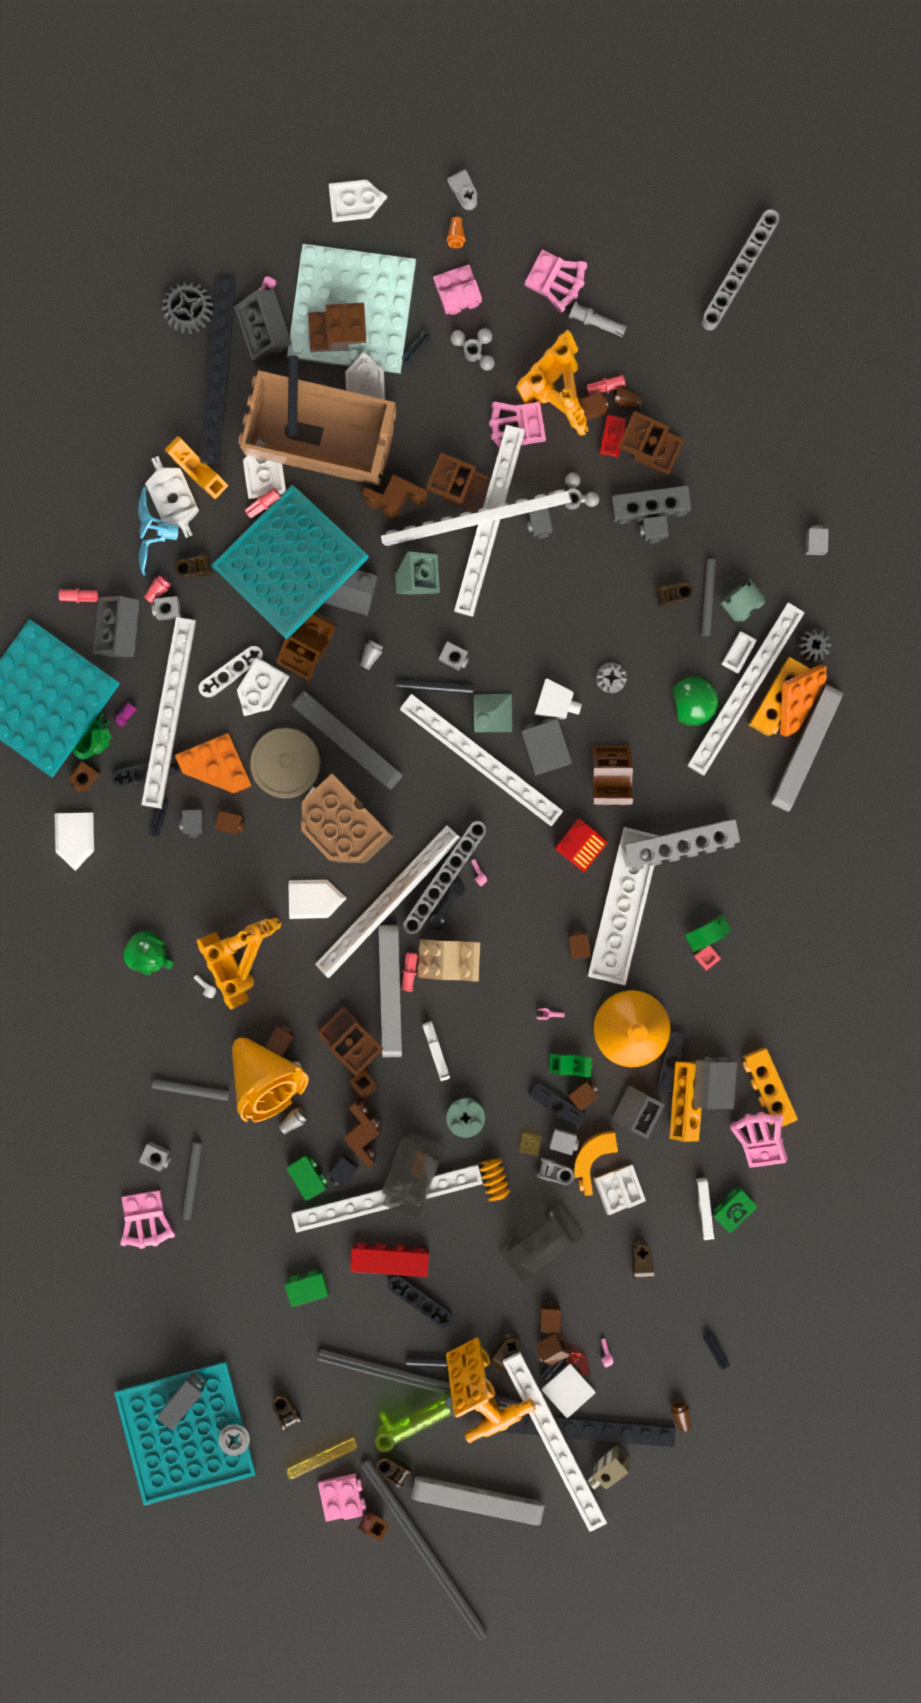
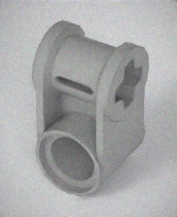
(462, 187)
(554, 1171)

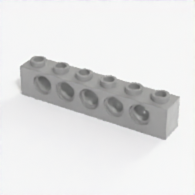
(727, 830)

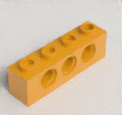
(760, 720)
(762, 1058)
(684, 1117)

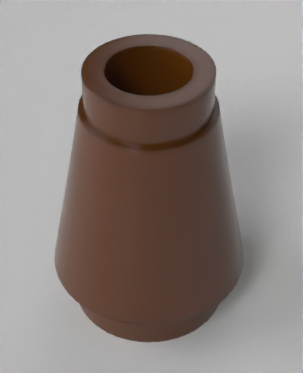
(627, 398)
(681, 1414)

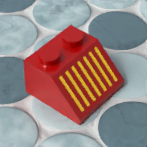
(581, 845)

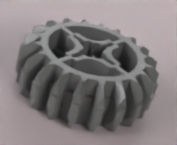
(180, 310)

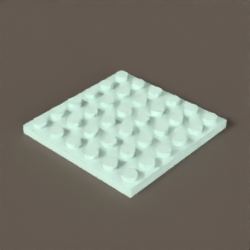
(354, 277)

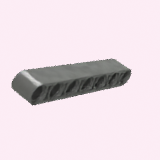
(347, 740)

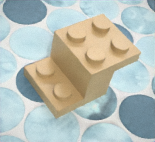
(449, 960)

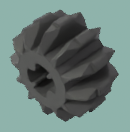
(808, 641)

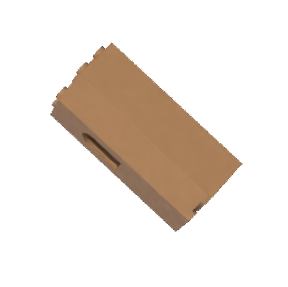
(353, 437)
(339, 824)

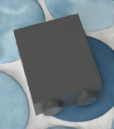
(545, 746)
(715, 1083)
(182, 1400)

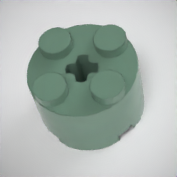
(743, 600)
(473, 1109)

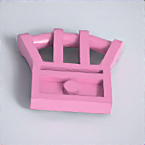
(545, 272)
(528, 418)
(762, 1151)
(141, 1207)

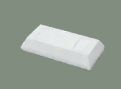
(739, 652)

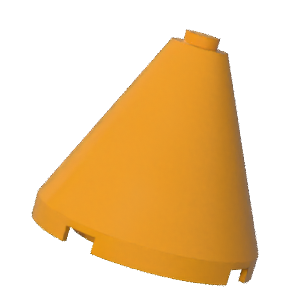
(632, 1028)
(264, 1080)

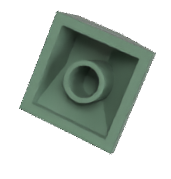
(418, 574)
(492, 713)

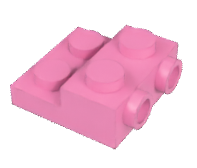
(457, 290)
(342, 1497)

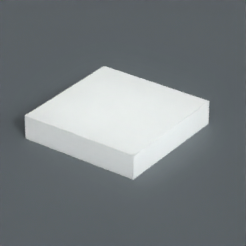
(568, 1390)

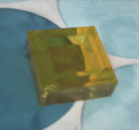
(530, 1144)

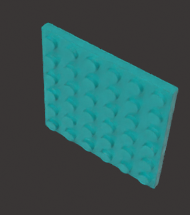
(290, 561)
(48, 697)
(190, 1455)

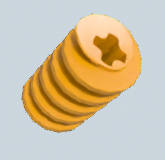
(495, 1179)

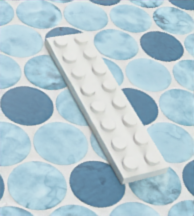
(621, 915)

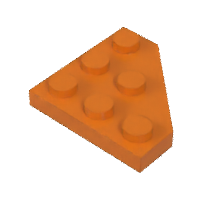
(799, 697)
(215, 764)

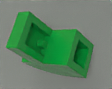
(708, 933)
(570, 1064)

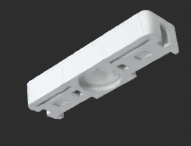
(436, 1050)
(705, 1209)

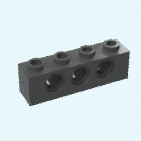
(679, 495)

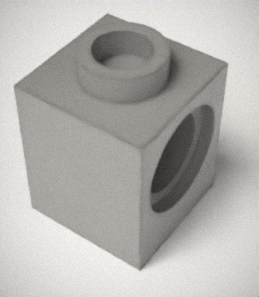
(816, 541)
(174, 612)
(448, 650)
(563, 1141)
(147, 1159)

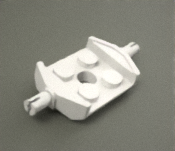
(170, 481)

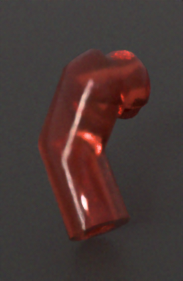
(580, 1360)

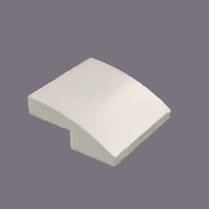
(619, 1189)

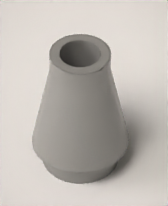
(371, 653)
(293, 1120)

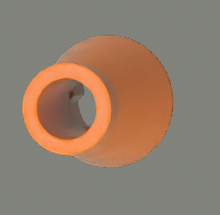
(456, 233)

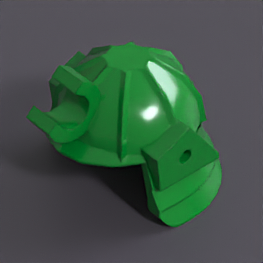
(94, 739)
(146, 953)

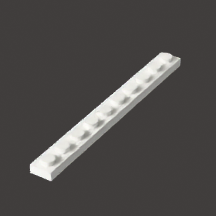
(484, 515)
(487, 531)
(745, 689)
(168, 713)
(481, 760)
(387, 901)
(373, 1201)
(555, 1442)

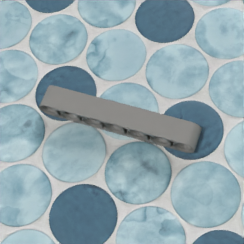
(744, 262)
(807, 748)
(447, 867)
(390, 990)
(477, 1500)

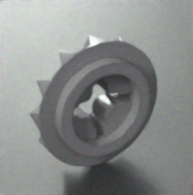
(604, 683)
(235, 1448)

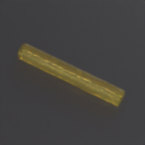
(322, 1459)

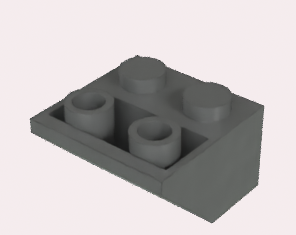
(638, 1112)

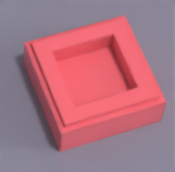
(707, 957)

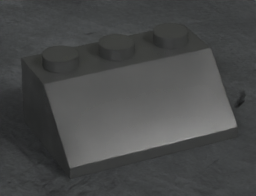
(262, 324)
(355, 593)
(116, 626)

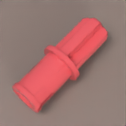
(606, 385)
(262, 502)
(78, 595)
(409, 972)

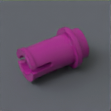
(126, 712)

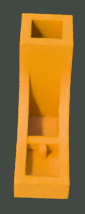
(200, 473)
(591, 1149)

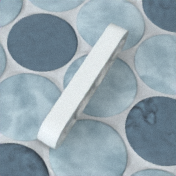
(229, 669)

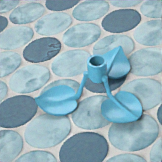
(164, 529)

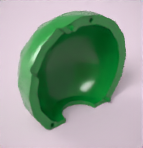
(695, 701)

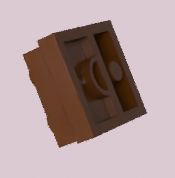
(337, 327)
(651, 443)
(459, 483)
(395, 497)
(307, 645)
(612, 775)
(350, 1041)
(363, 1133)

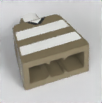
(610, 1468)

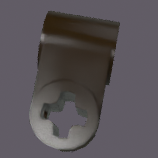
(195, 566)
(672, 594)
(642, 1263)
(504, 1350)
(286, 1414)
(395, 1472)

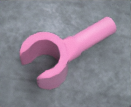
(268, 282)
(481, 878)
(546, 1014)
(606, 1360)

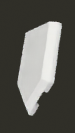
(354, 200)
(365, 377)
(263, 475)
(260, 687)
(74, 837)
(313, 899)

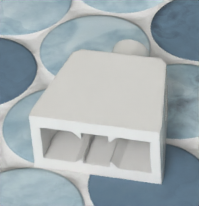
(556, 701)

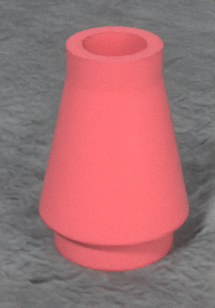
(158, 588)

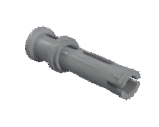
(588, 317)

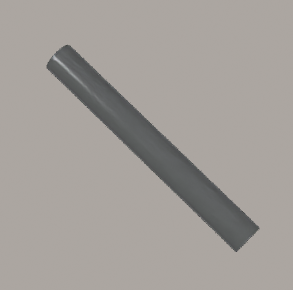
(708, 597)
(190, 1089)
(191, 1180)

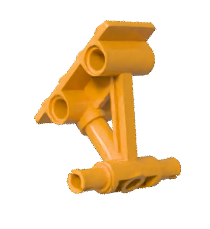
(544, 373)
(228, 976)
(473, 1391)

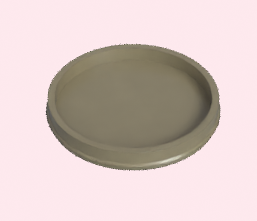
(285, 762)

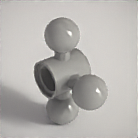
(484, 336)
(572, 481)

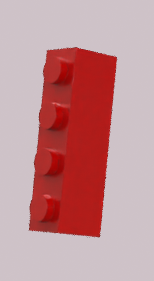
(389, 1260)

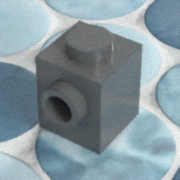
(539, 523)
(654, 529)
(192, 823)

